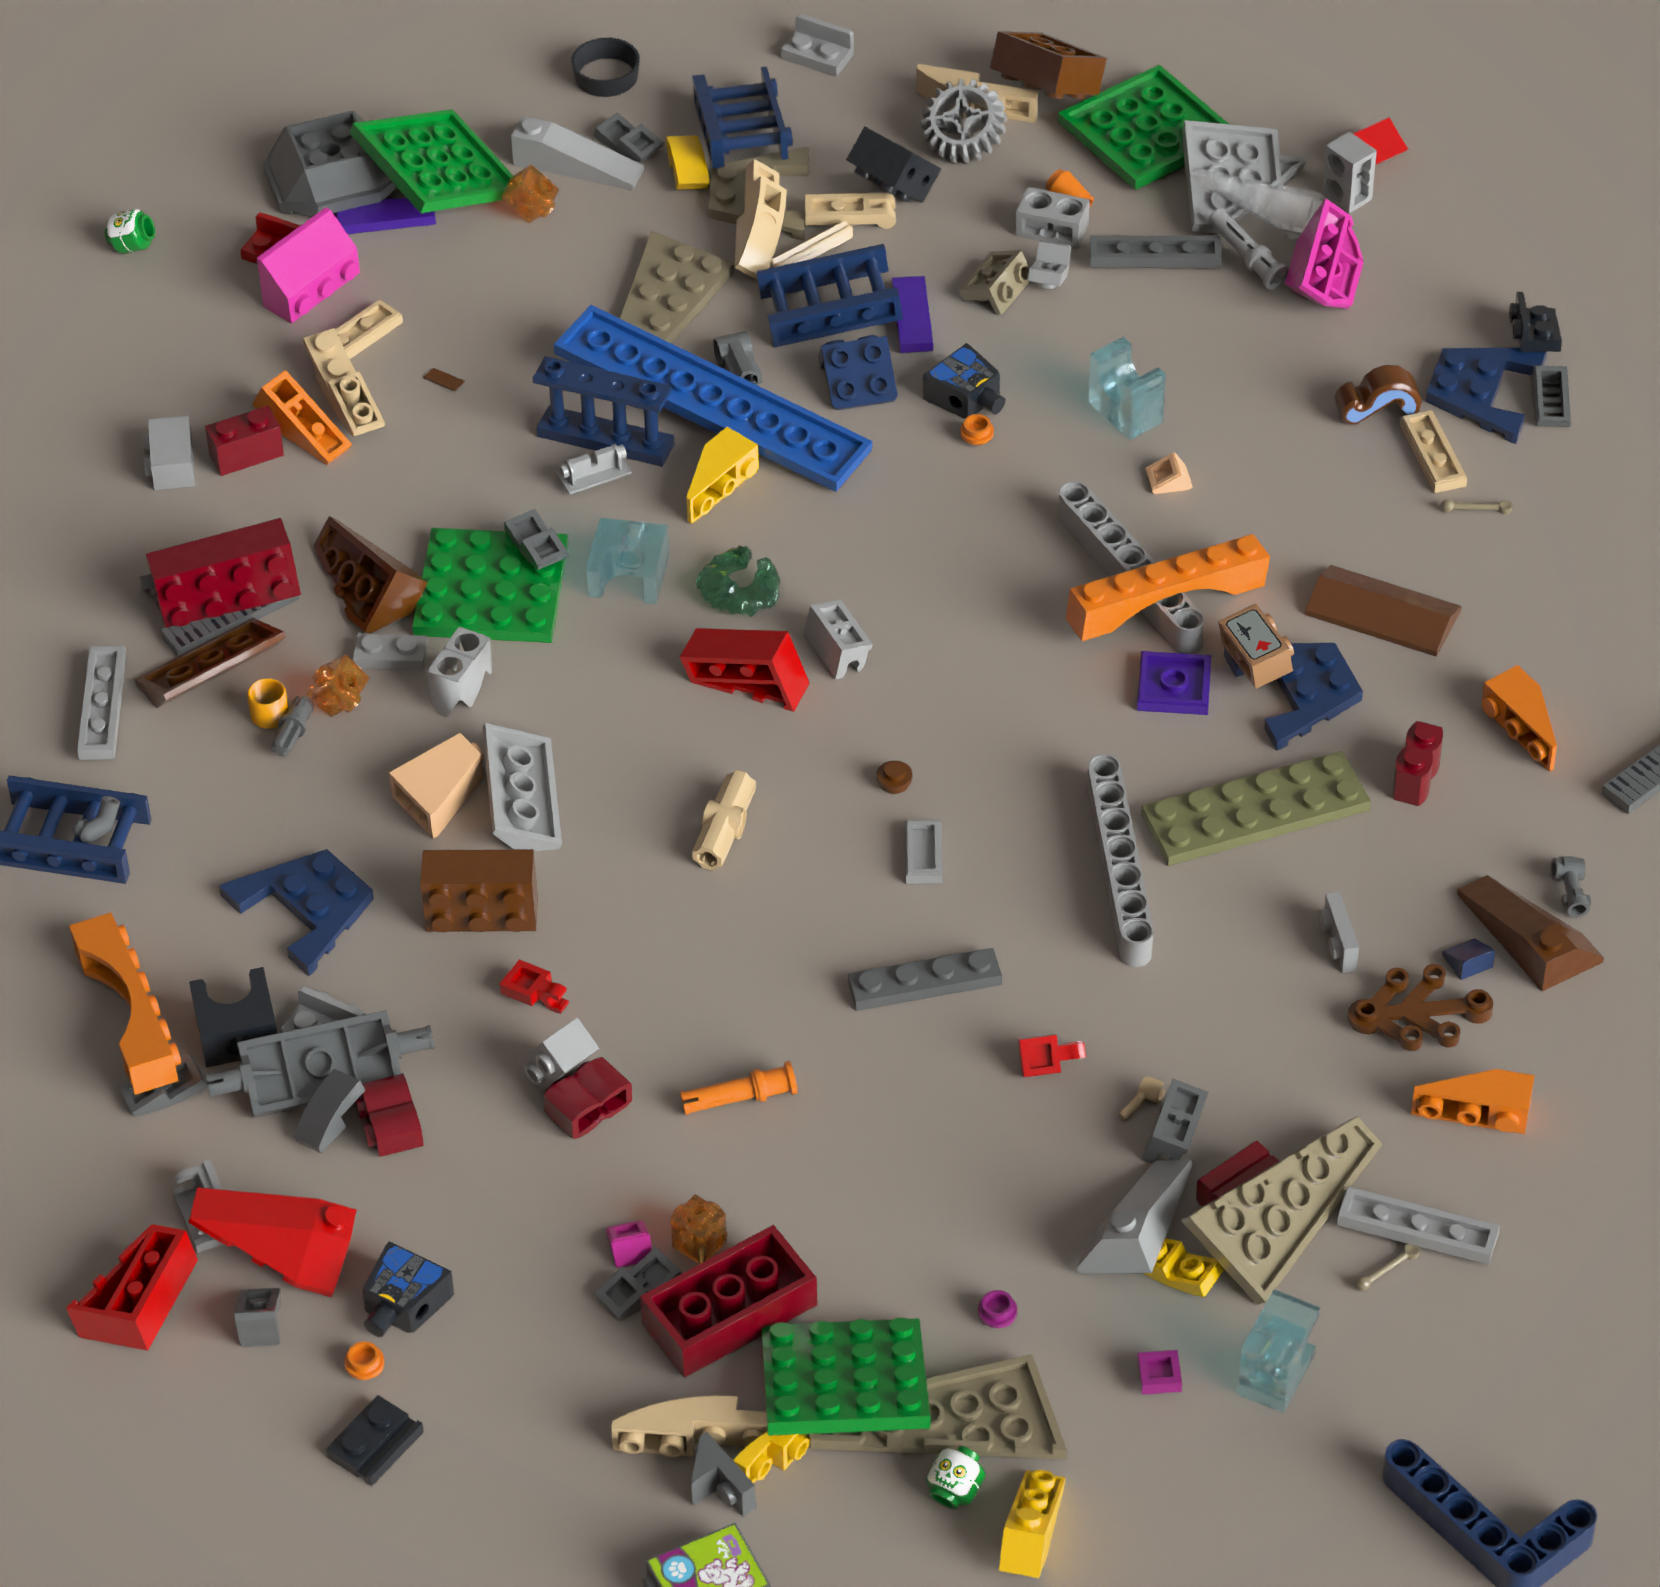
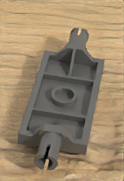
(289, 1067)

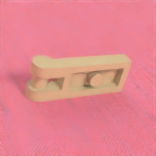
(850, 207)

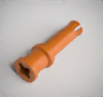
(757, 1085)

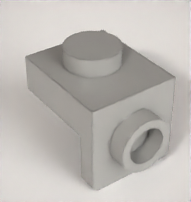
(1050, 265)

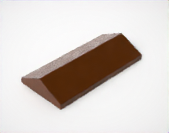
(1382, 610)
(208, 661)

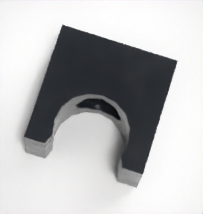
(226, 1024)

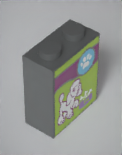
(708, 1561)

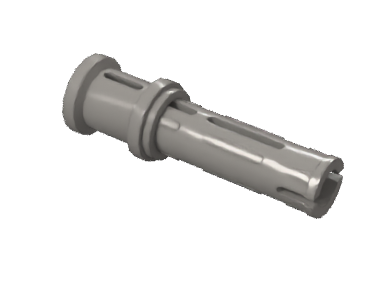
(1256, 257)

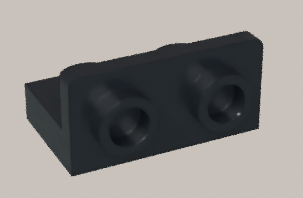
(1535, 326)

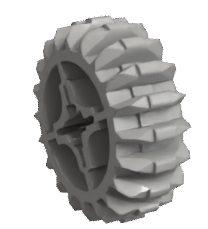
(939, 120)

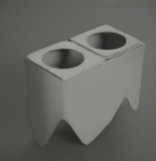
(464, 685)

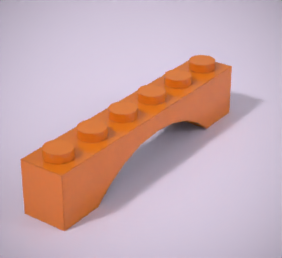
(1109, 602)
(144, 1046)

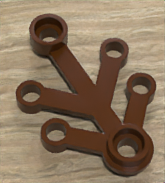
(1375, 1015)

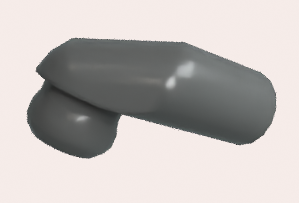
(92, 830)

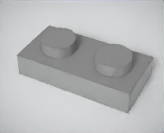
(390, 652)
(1342, 939)

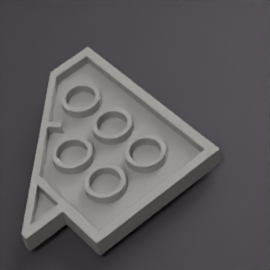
(1234, 151)

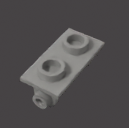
(585, 472)

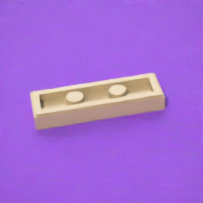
(368, 327)
(1433, 451)

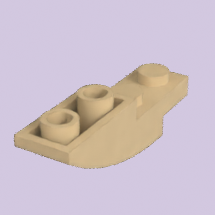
(1018, 102)
(762, 220)
(342, 384)
(677, 1424)

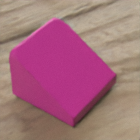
(628, 1243)

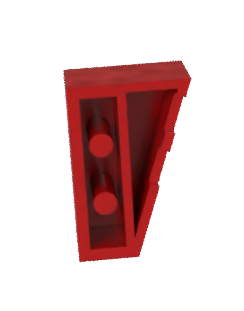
(746, 661)
(138, 1292)

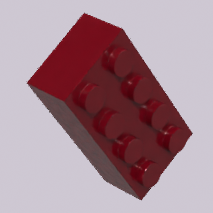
(224, 573)
(728, 1300)

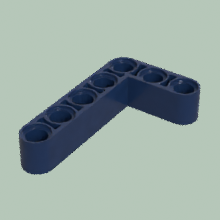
(1482, 1526)

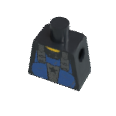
(964, 384)
(404, 1291)

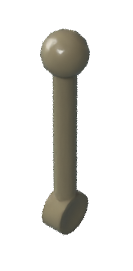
(1504, 506)
(1410, 1252)

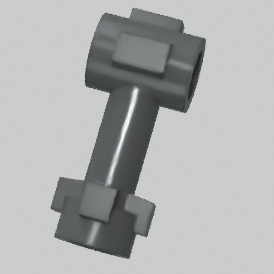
(1571, 870)

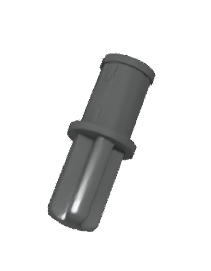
(292, 725)

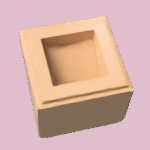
(1168, 475)

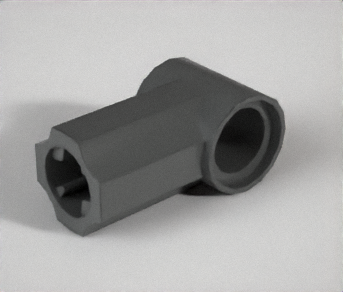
(737, 355)

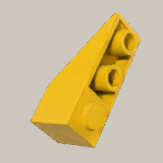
(721, 468)
(1031, 1523)

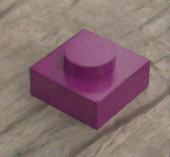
(1159, 1372)

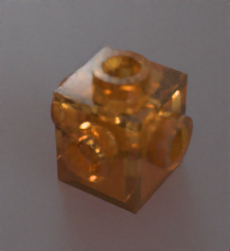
(530, 194)
(338, 686)
(698, 1229)

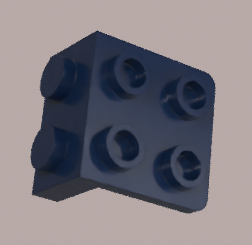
(858, 372)

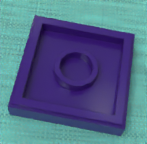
(1174, 683)

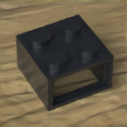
(892, 166)

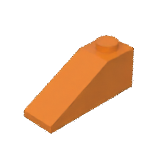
(302, 418)

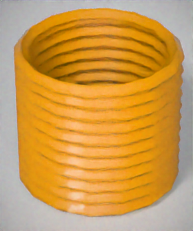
(265, 692)

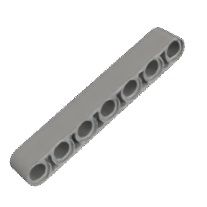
(1119, 552)
(1120, 860)

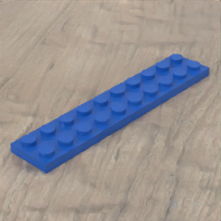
(718, 397)

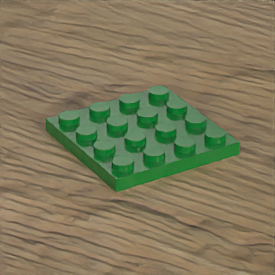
(1138, 125)
(434, 159)
(486, 587)
(845, 1376)

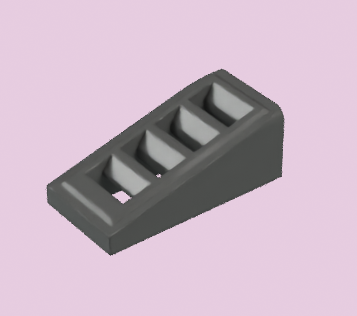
(1551, 376)

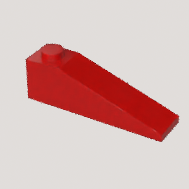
(289, 1233)

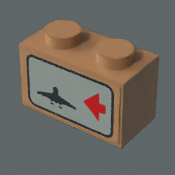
(1256, 645)

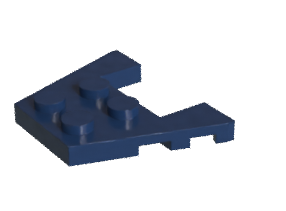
(1469, 380)
(1316, 689)
(316, 891)

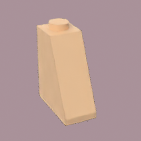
(438, 782)

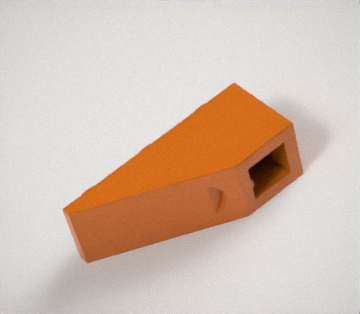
(1521, 710)
(1481, 1099)

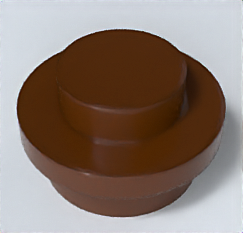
(894, 776)

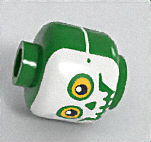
(130, 231)
(955, 1477)

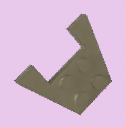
(728, 188)

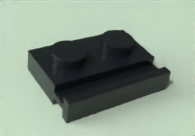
(374, 1440)

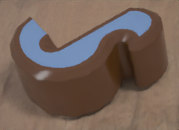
(1377, 391)

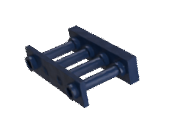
(715, 128)
(835, 316)
(594, 432)
(64, 856)

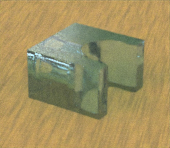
(1123, 396)
(628, 549)
(1277, 1351)

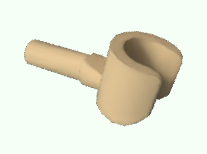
(1149, 1089)

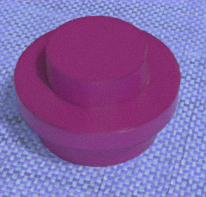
(997, 1309)

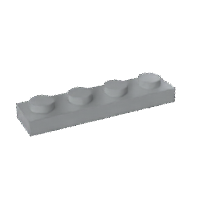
(102, 702)
(1418, 1225)

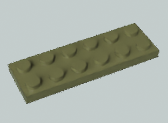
(1255, 808)

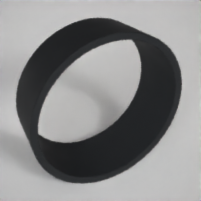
(605, 49)

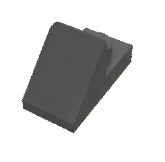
(258, 1317)
(719, 1473)

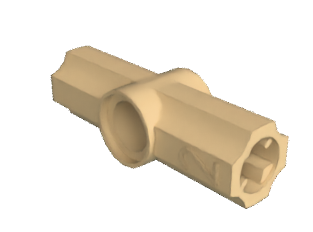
(724, 820)

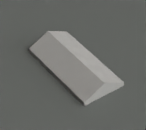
(522, 788)

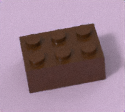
(1048, 64)
(479, 890)

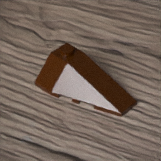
(367, 578)
(1533, 937)

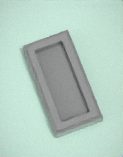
(923, 852)

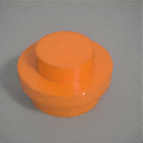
(977, 429)
(364, 1361)

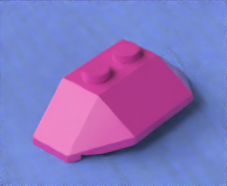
(1327, 259)

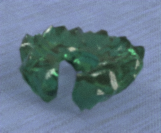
(727, 595)

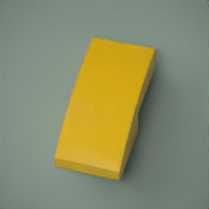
(688, 162)
(1185, 1270)
(768, 1450)

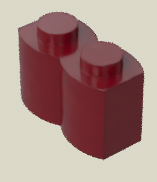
(1417, 763)
(587, 1097)
(390, 1115)

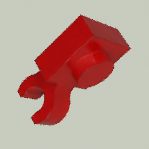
(529, 983)
(1043, 1054)

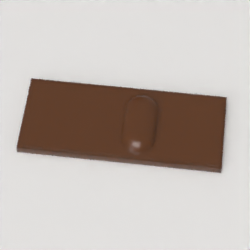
(444, 379)

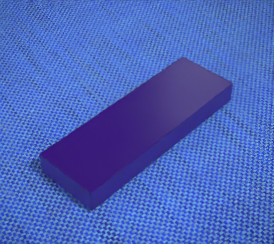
(384, 216)
(915, 328)

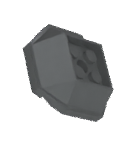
(323, 167)

